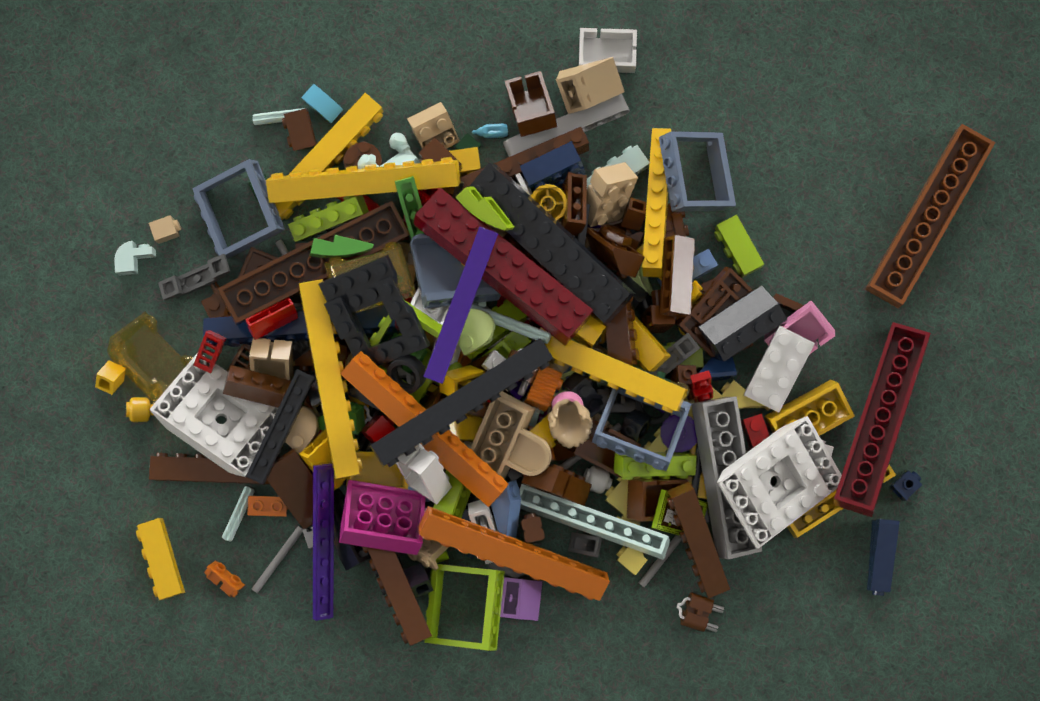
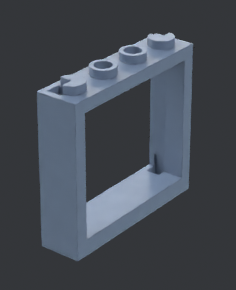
(718, 165)
(269, 209)
(637, 453)

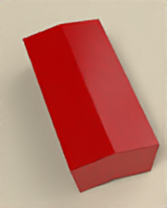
(271, 318)

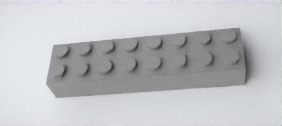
(719, 446)

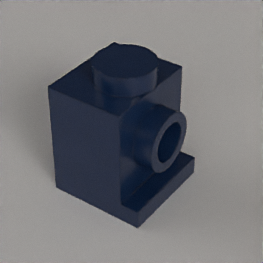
(899, 486)

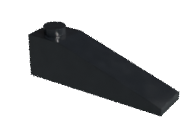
(349, 554)

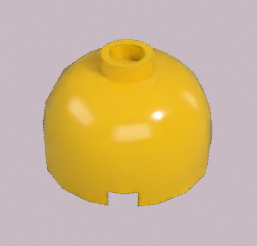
(551, 199)

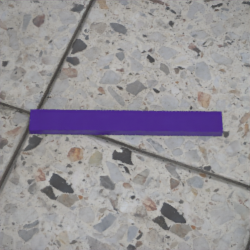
(460, 305)
(323, 541)

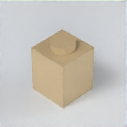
(165, 229)

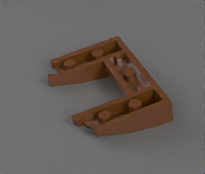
(725, 285)

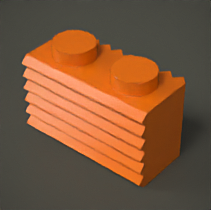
(543, 388)

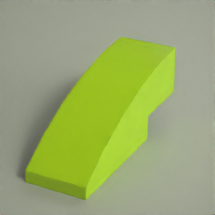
(484, 208)

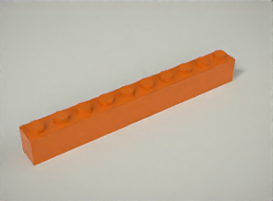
(403, 407)
(513, 553)

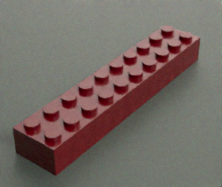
(507, 269)
(881, 419)

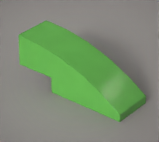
(340, 247)

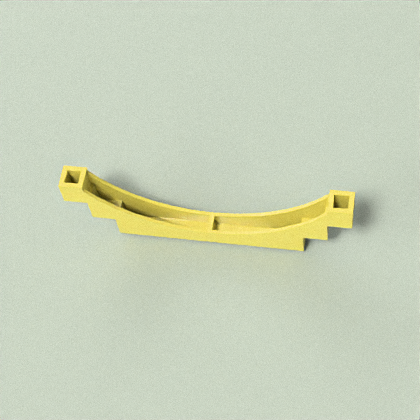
(617, 497)

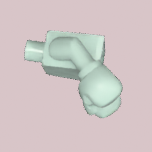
(396, 142)

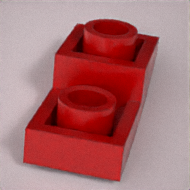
(701, 386)

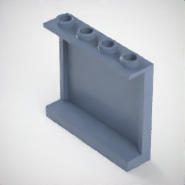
(440, 273)

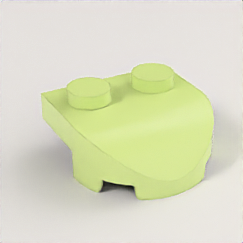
(476, 331)

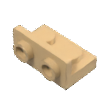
(429, 553)

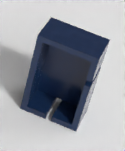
(553, 167)

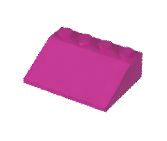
(382, 517)

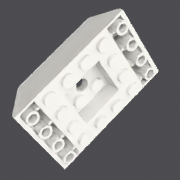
(191, 411)
(802, 473)

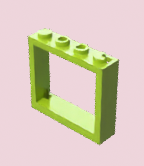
(427, 324)
(492, 608)

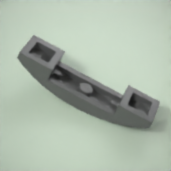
(195, 279)
(679, 352)

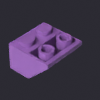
(521, 599)

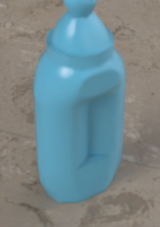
(492, 131)

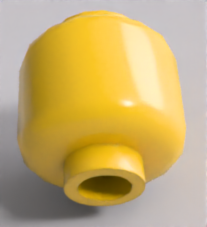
(139, 409)

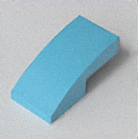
(322, 103)

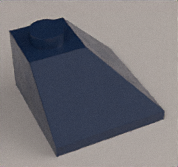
(720, 369)

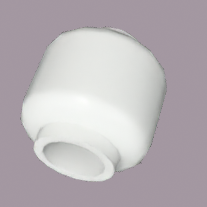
(598, 478)

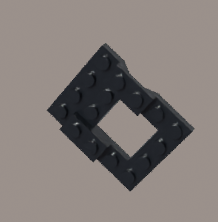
(362, 288)

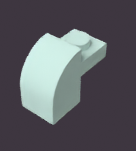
(127, 256)

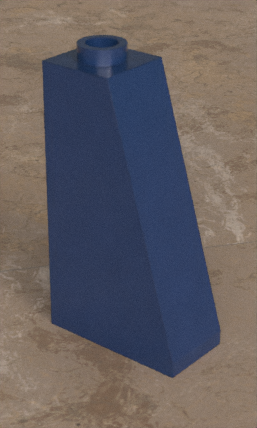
(882, 555)

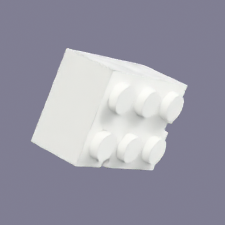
(612, 43)
(425, 474)

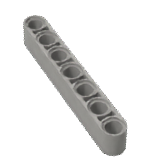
(587, 119)

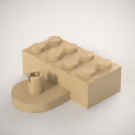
(507, 442)

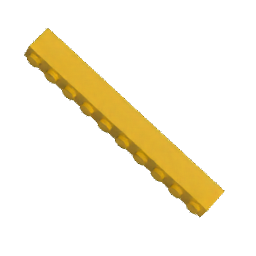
(361, 181)
(329, 381)

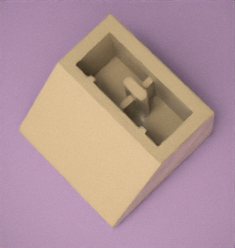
(432, 124)

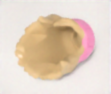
(569, 420)

